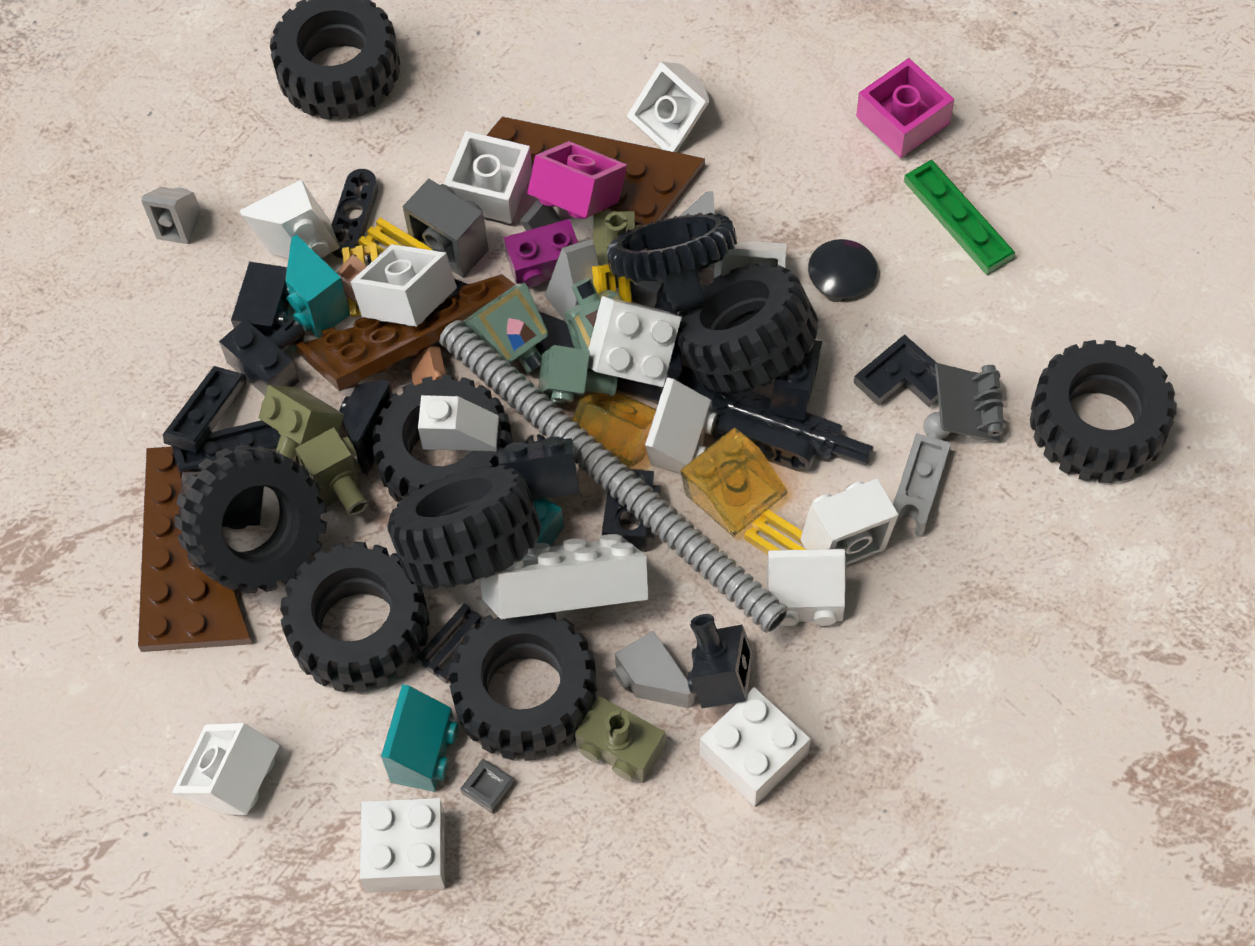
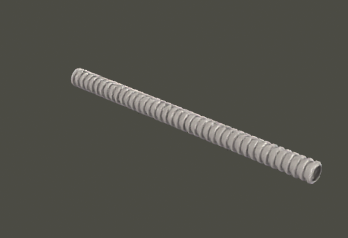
(615, 477)

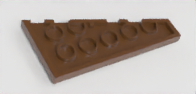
(652, 178)
(375, 345)
(176, 599)

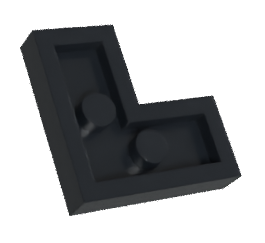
(898, 366)

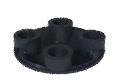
(842, 269)

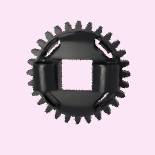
(673, 255)

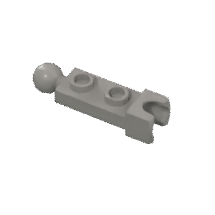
(922, 474)

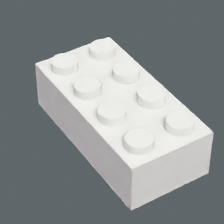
(568, 578)

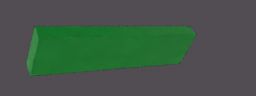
(959, 217)

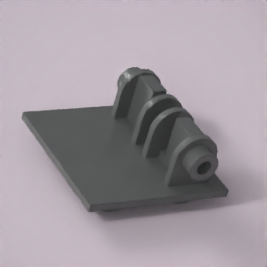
(970, 401)

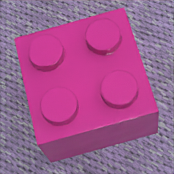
(904, 107)
(576, 179)

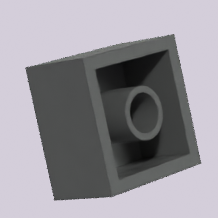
(447, 225)

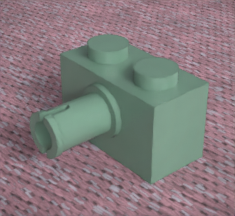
(566, 375)

